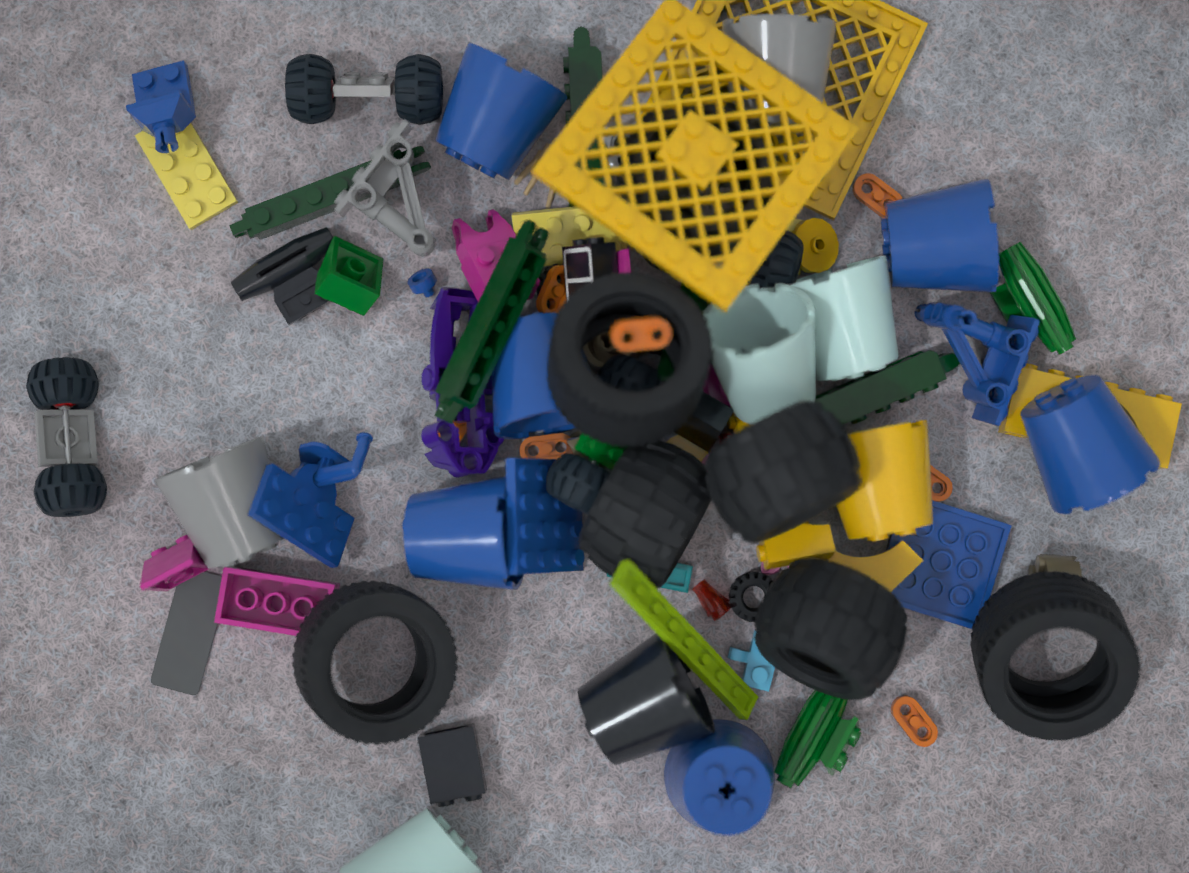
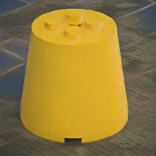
(894, 483)

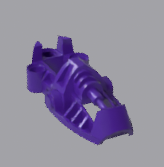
(446, 449)

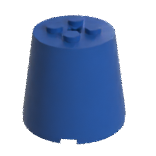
(495, 113)
(943, 239)
(520, 382)
(1085, 445)
(460, 535)
(703, 765)

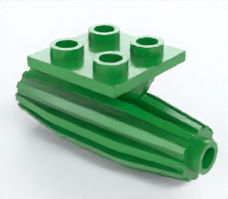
(1032, 295)
(817, 736)

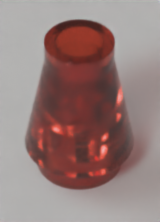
(712, 601)

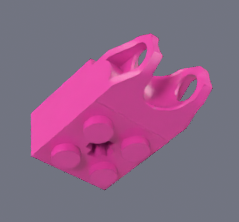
(482, 250)

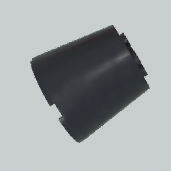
(644, 704)

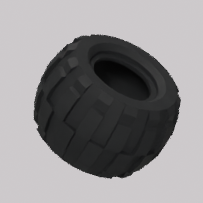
(782, 471)
(647, 511)
(831, 628)

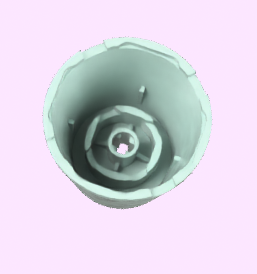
(852, 319)
(764, 349)
(417, 847)

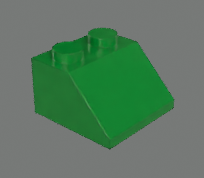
(350, 276)

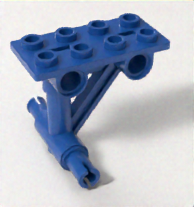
(1006, 354)

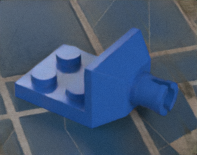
(163, 103)

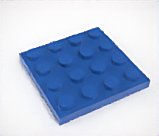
(539, 527)
(958, 564)

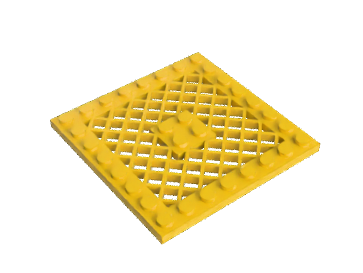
(884, 20)
(695, 152)

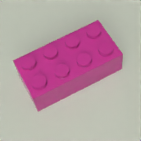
(267, 599)

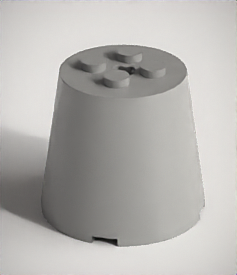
(790, 46)
(215, 500)

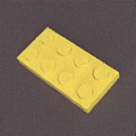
(190, 177)
(563, 227)

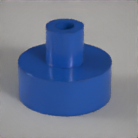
(422, 282)

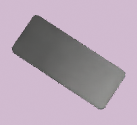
(188, 635)

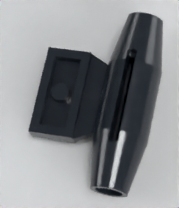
(289, 274)

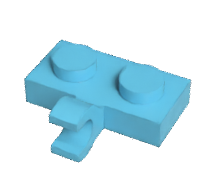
(757, 671)

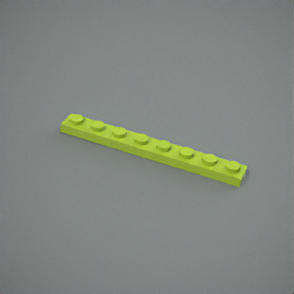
(683, 639)

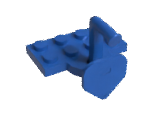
(303, 502)

